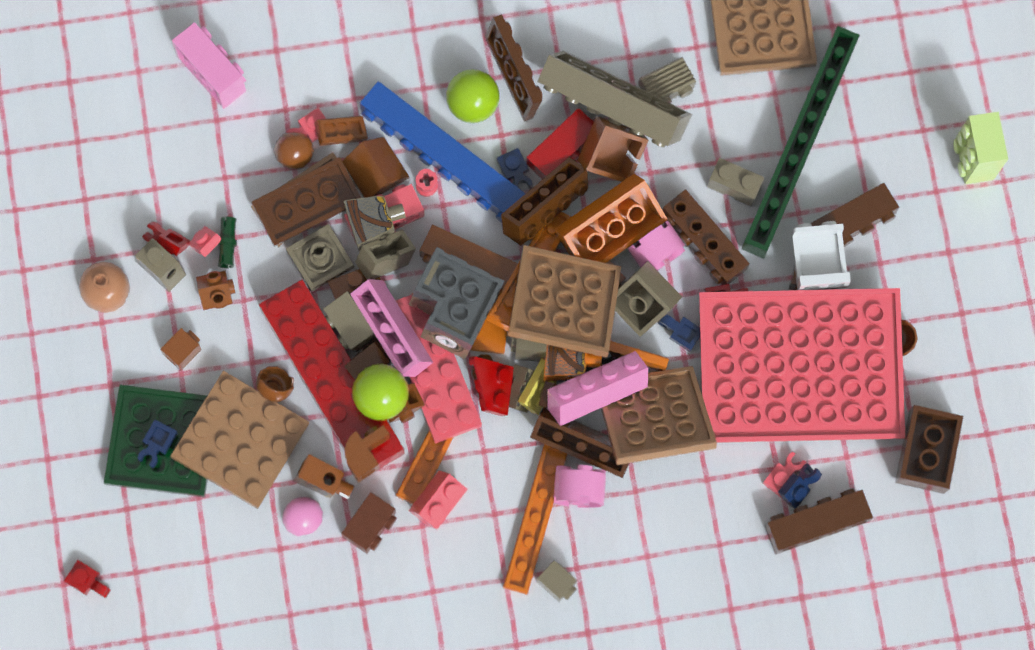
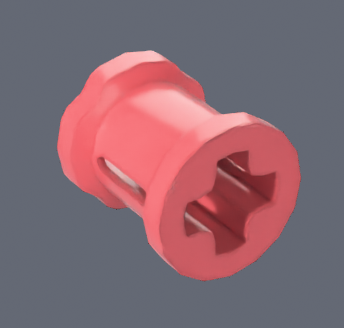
(420, 186)

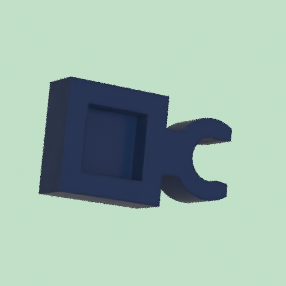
(514, 167)
(158, 440)

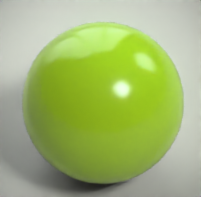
(472, 96)
(380, 392)

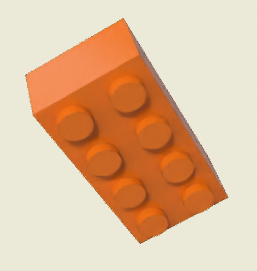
(612, 221)

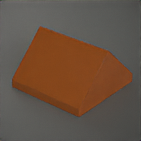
(375, 167)

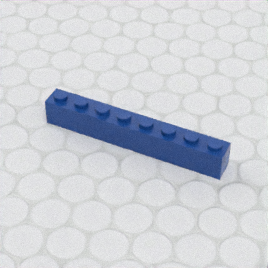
(440, 150)

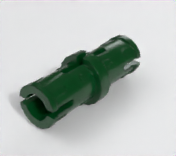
(227, 242)

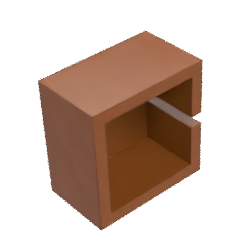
(607, 149)

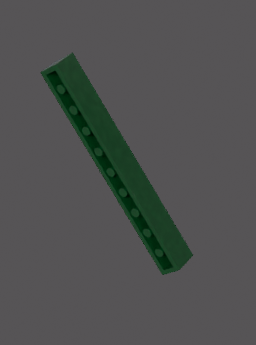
(800, 142)

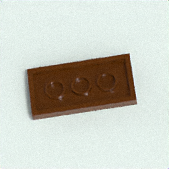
(513, 68)
(305, 201)

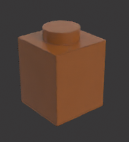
(181, 348)

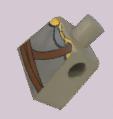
(372, 218)
(159, 263)

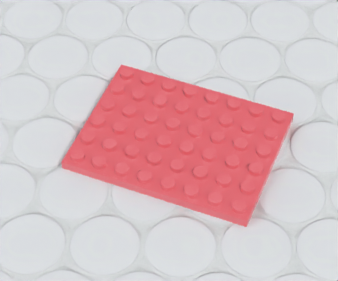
(802, 364)

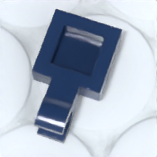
(684, 332)
(797, 487)

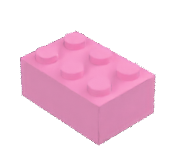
(210, 64)

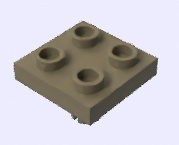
(320, 257)

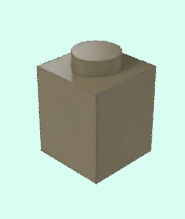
(557, 581)

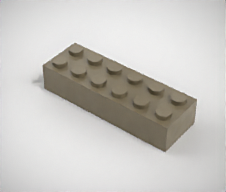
(614, 98)

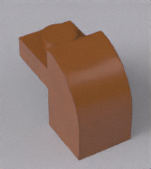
(358, 454)

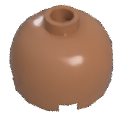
(104, 287)

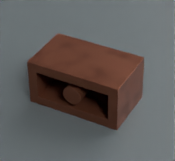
(369, 523)

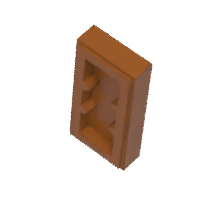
(341, 130)

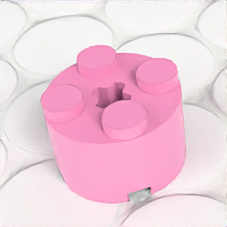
(658, 246)
(580, 486)

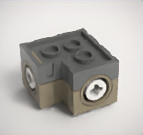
(456, 300)

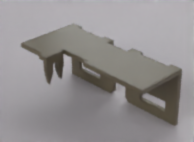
(520, 374)

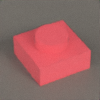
(204, 241)

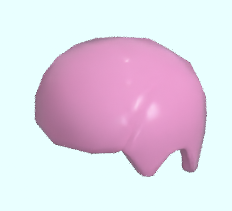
(302, 516)

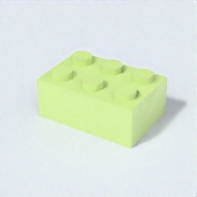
(981, 148)

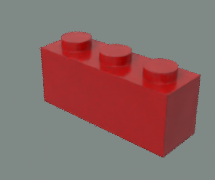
(561, 144)

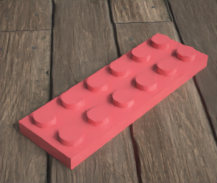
(441, 385)

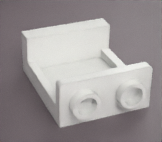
(819, 256)

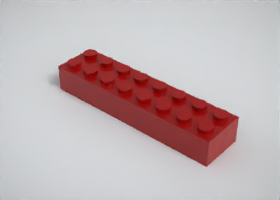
(321, 364)

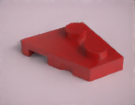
(493, 385)

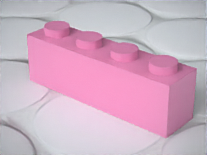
(391, 328)
(597, 388)

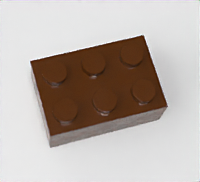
(929, 449)

